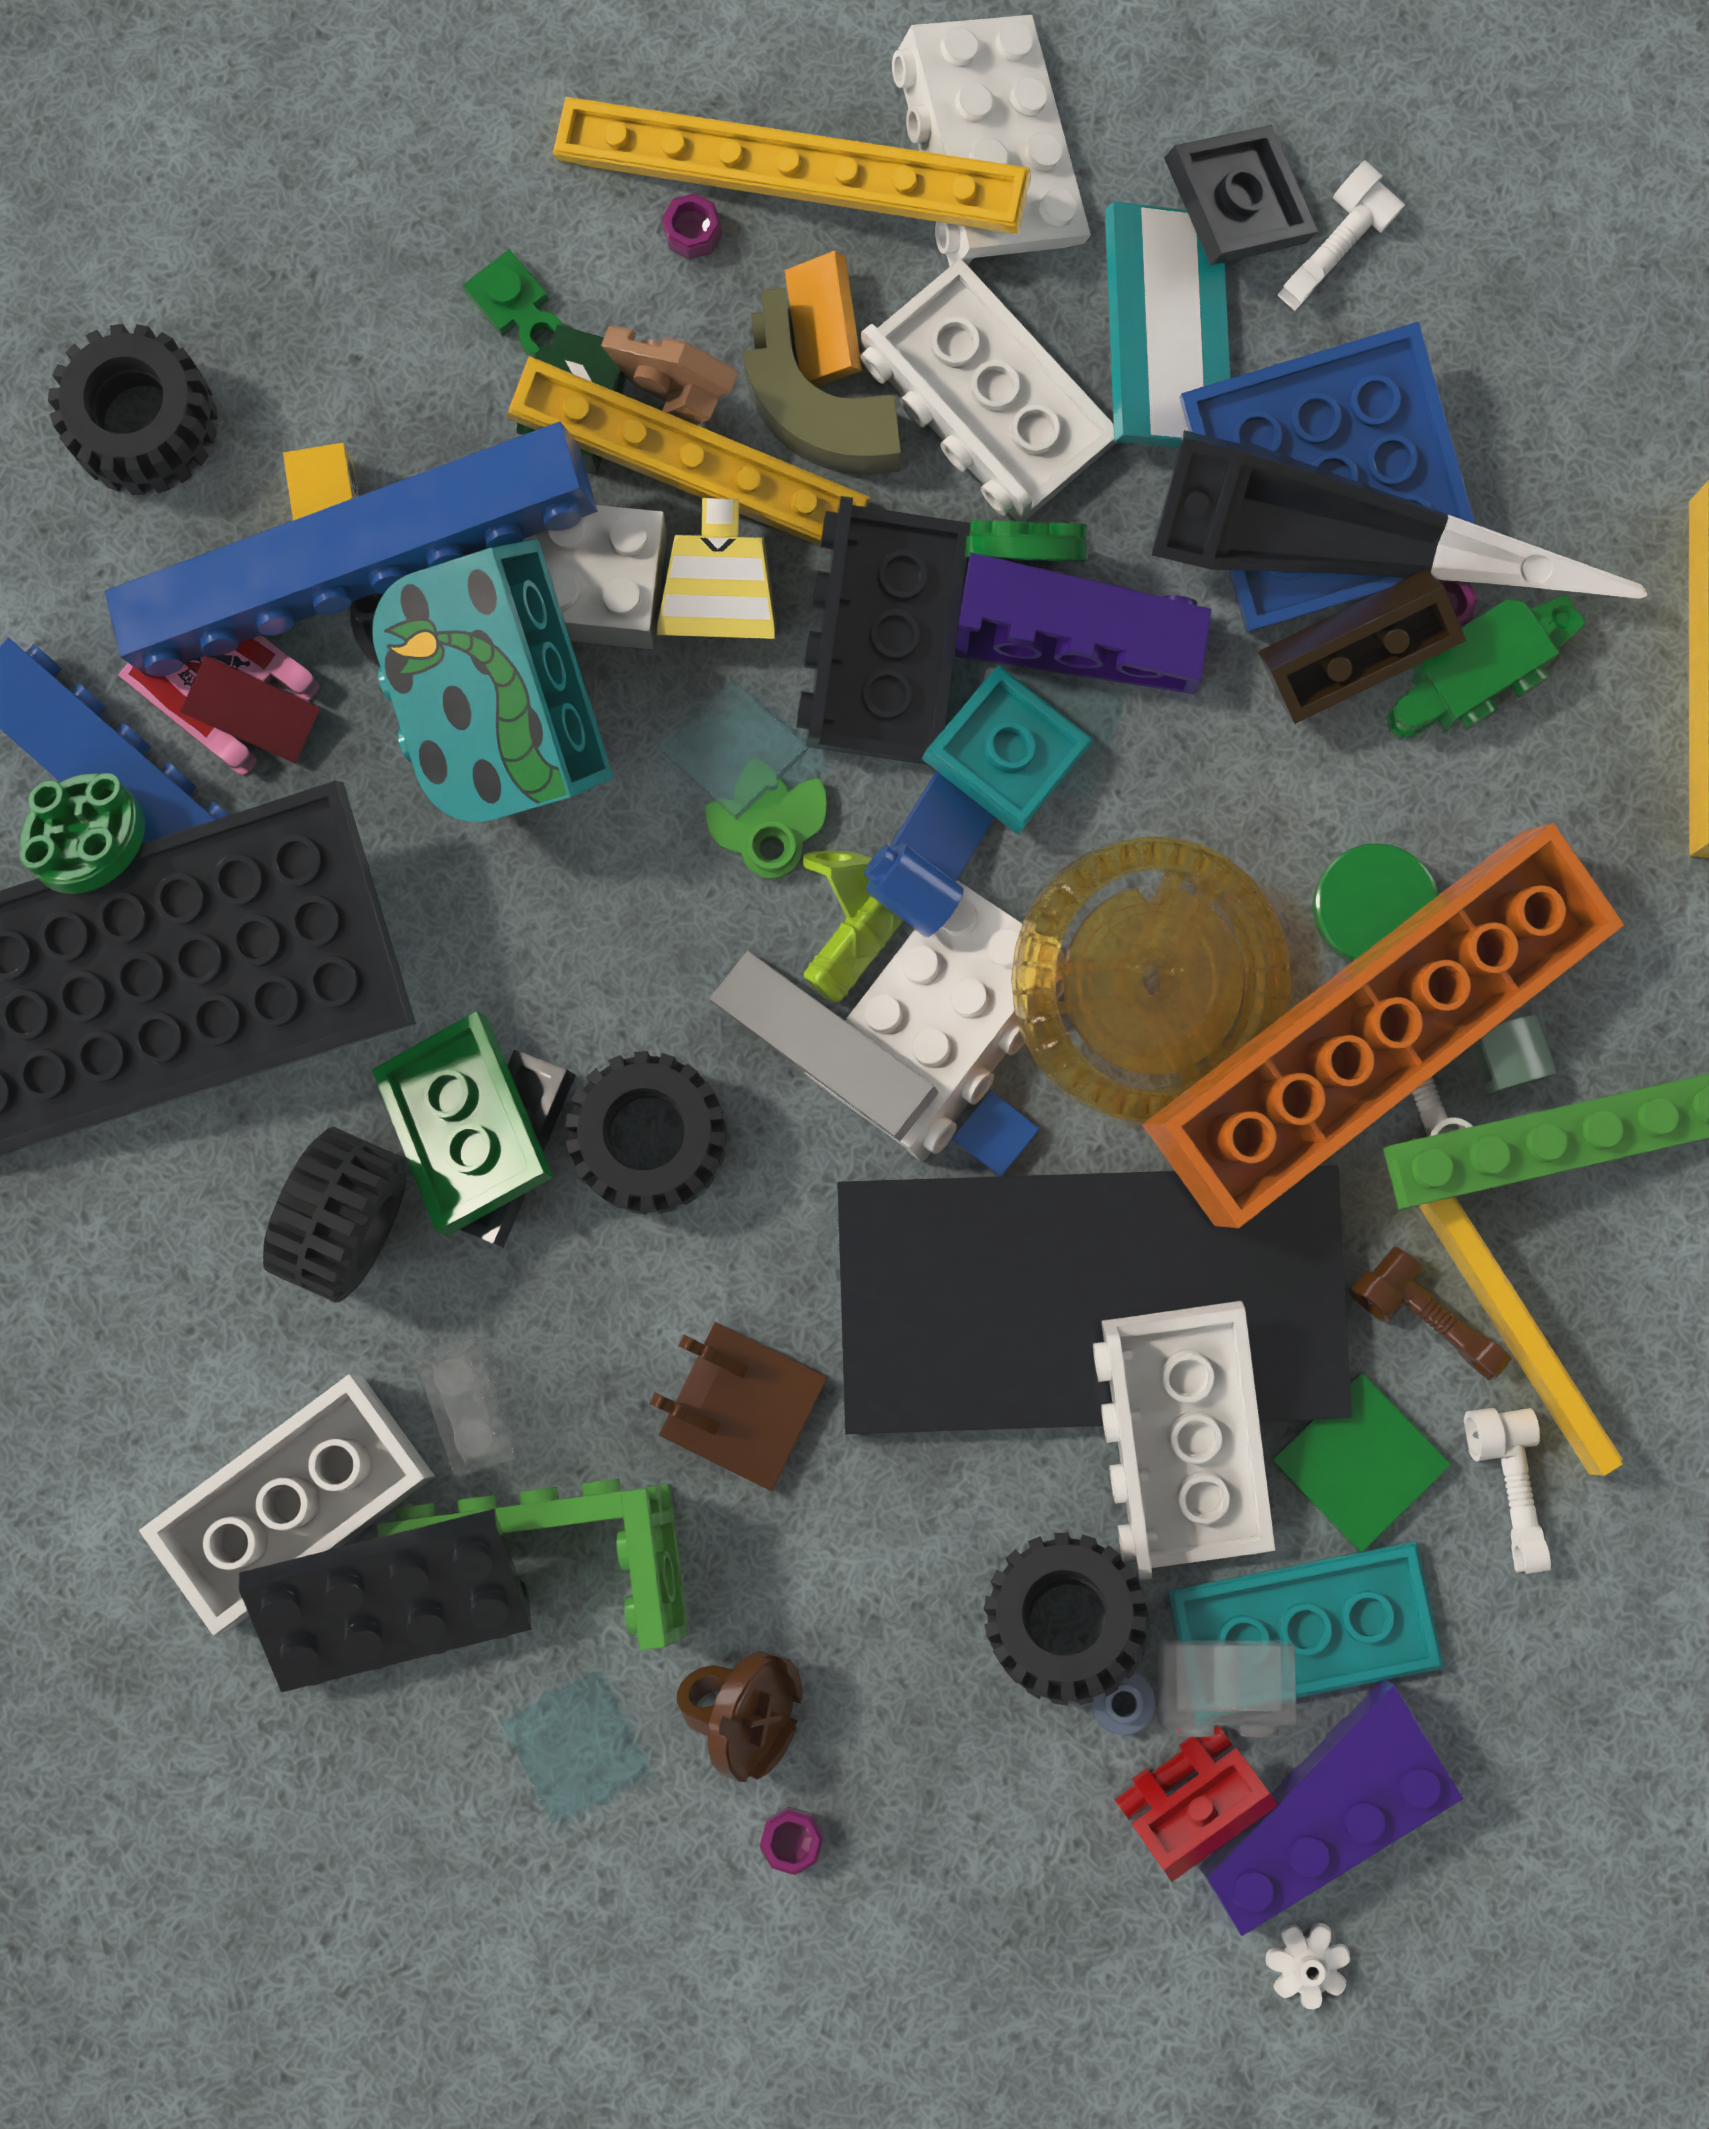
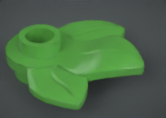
(777, 815)

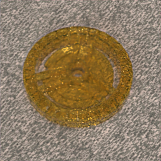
(1108, 963)

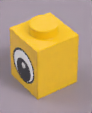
(319, 478)

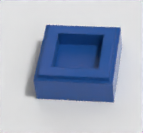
(995, 1134)

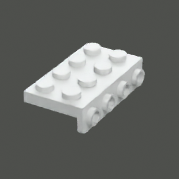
(988, 97)
(987, 392)
(947, 1013)
(1185, 1436)

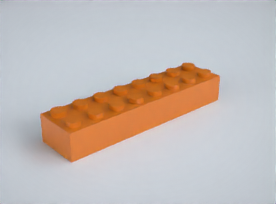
(1383, 1026)

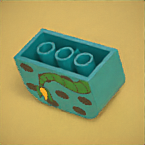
(487, 685)

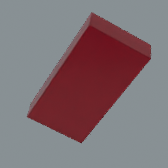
(250, 709)

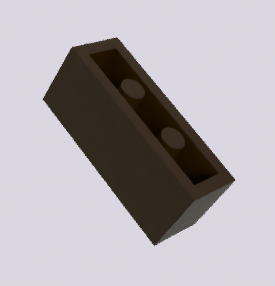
(1362, 646)

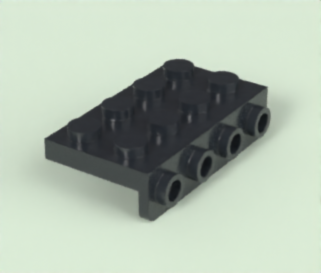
(884, 632)
(386, 1600)

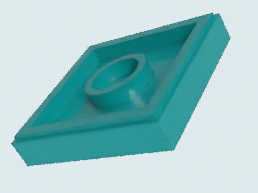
(1007, 749)

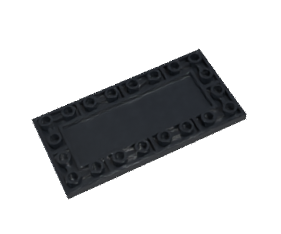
(988, 1294)

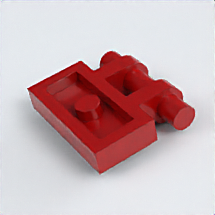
(1202, 1812)

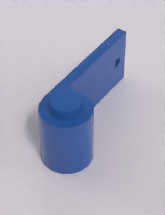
(927, 856)

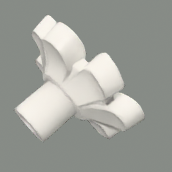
(1307, 1952)

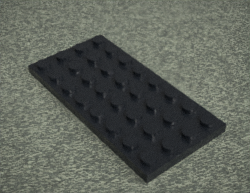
(192, 968)

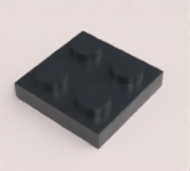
(1240, 194)

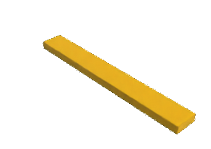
(793, 165)

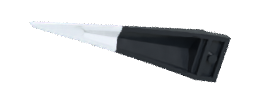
(1274, 513)

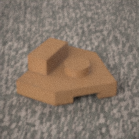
(671, 371)

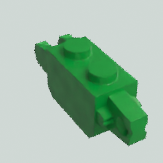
(1501, 654)

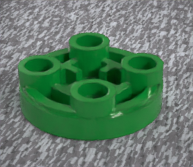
(1028, 540)
(81, 832)
(1369, 896)

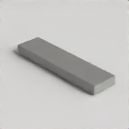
(824, 1046)

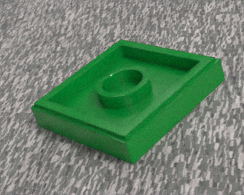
(1362, 1466)

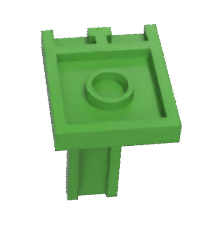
(644, 1548)

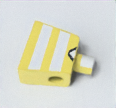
(718, 580)

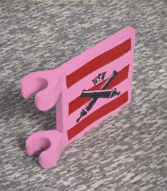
(252, 656)

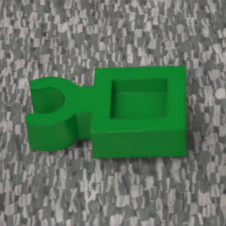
(510, 299)

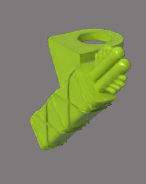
(861, 934)

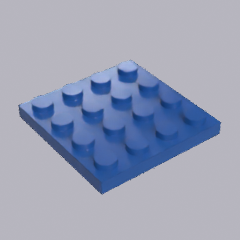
(1350, 410)

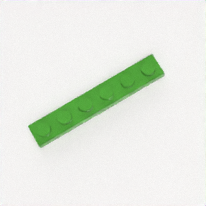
(1549, 1142)

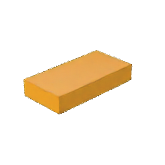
(823, 319)

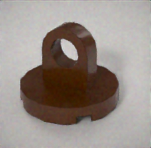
(751, 1715)

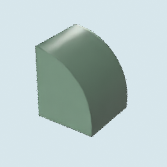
(1513, 1055)

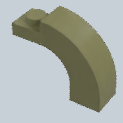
(817, 426)

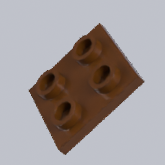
(740, 1405)

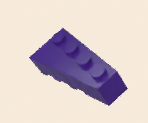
(1080, 627)
(1334, 1810)

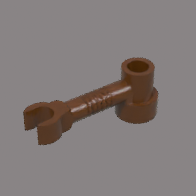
(1395, 1284)

